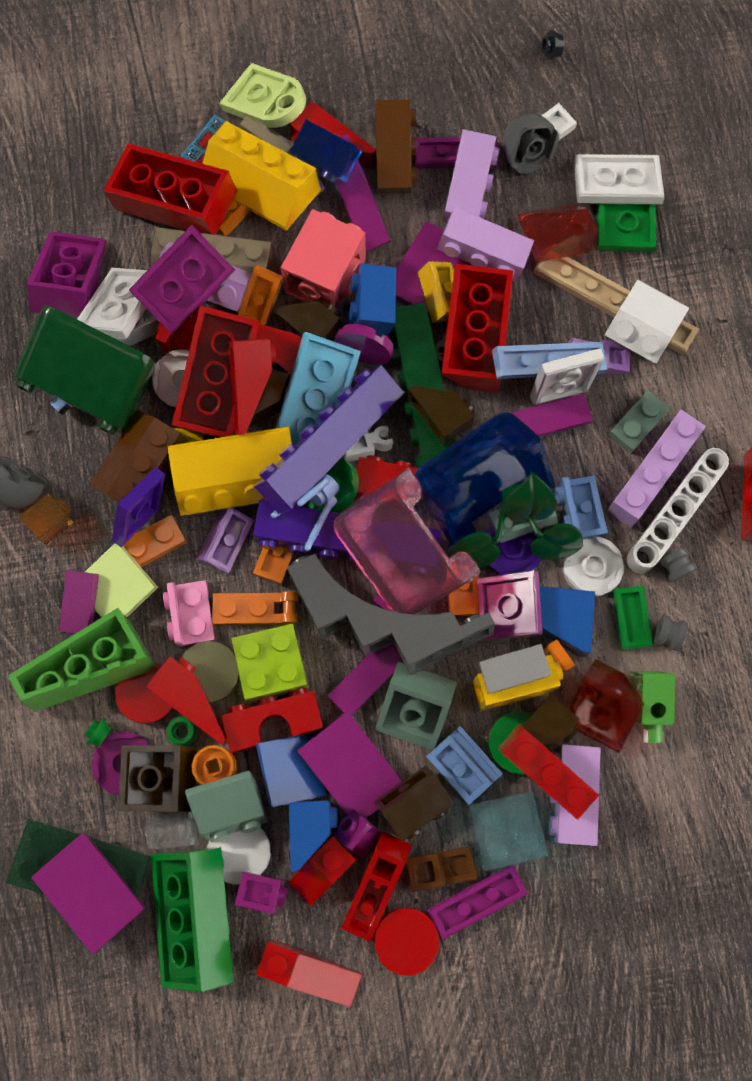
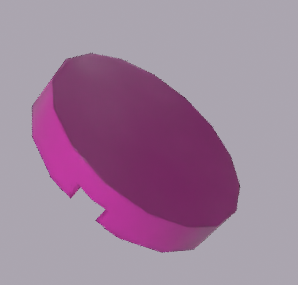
(363, 338)
(107, 759)

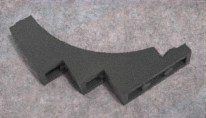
(418, 638)

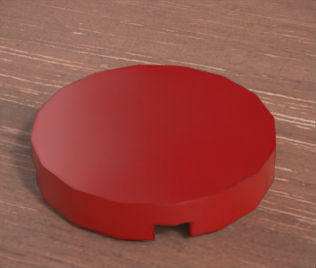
(139, 702)
(406, 941)

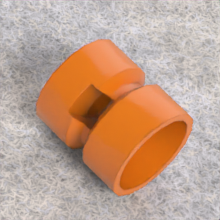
(213, 764)

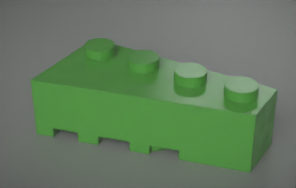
(83, 663)

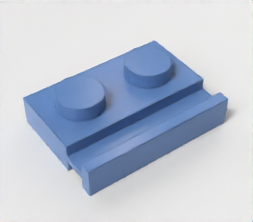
(464, 765)

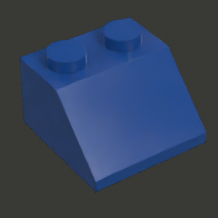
(374, 297)
(309, 829)

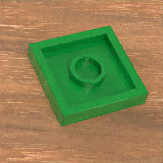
(626, 227)

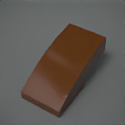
(442, 868)

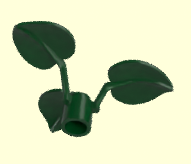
(525, 502)

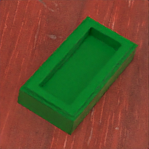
(632, 618)

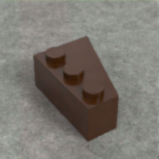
(395, 146)

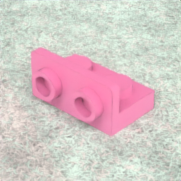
(189, 613)

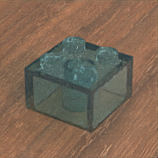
(507, 831)

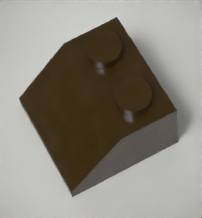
(156, 778)

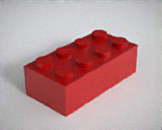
(170, 189)
(206, 386)

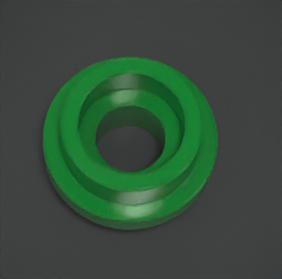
(172, 731)
(97, 732)

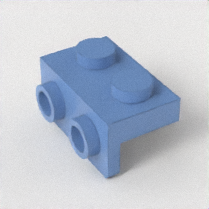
(581, 506)

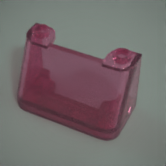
(398, 548)

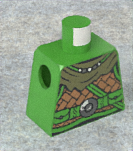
(654, 689)

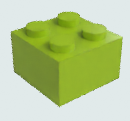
(269, 663)

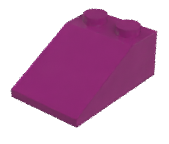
(66, 273)

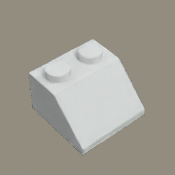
(646, 321)

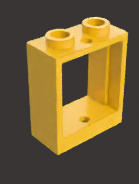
(518, 693)

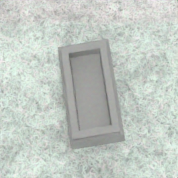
(514, 669)

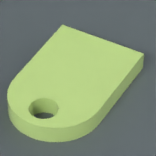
(263, 95)

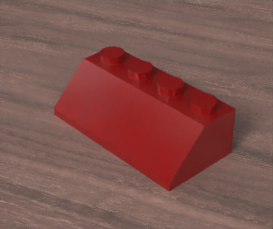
(476, 325)

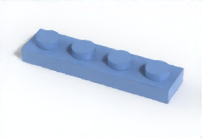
(526, 360)

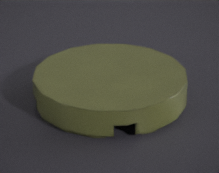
(214, 667)

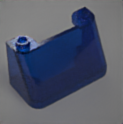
(476, 469)

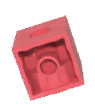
(323, 260)

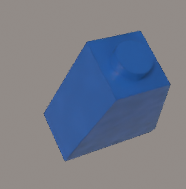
(568, 617)

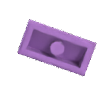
(225, 539)

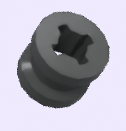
(678, 564)
(670, 632)

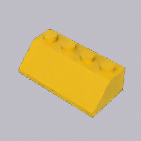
(265, 176)
(223, 469)

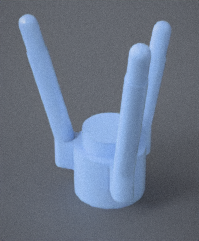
(319, 494)

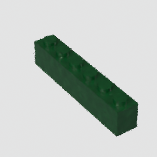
(419, 367)

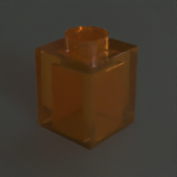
(47, 518)

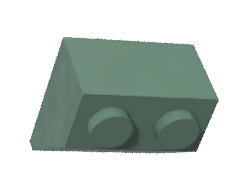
(416, 706)
(227, 806)

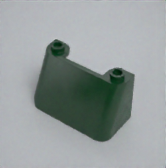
(84, 369)

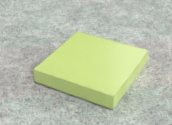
(120, 582)

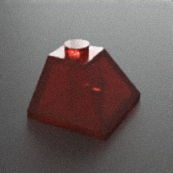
(558, 231)
(606, 706)

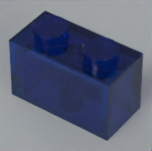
(325, 151)

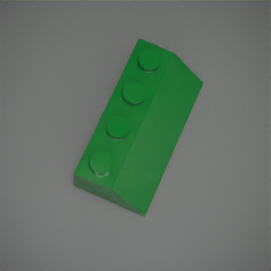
(192, 919)

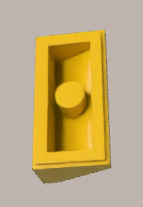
(437, 283)

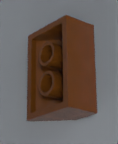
(135, 455)

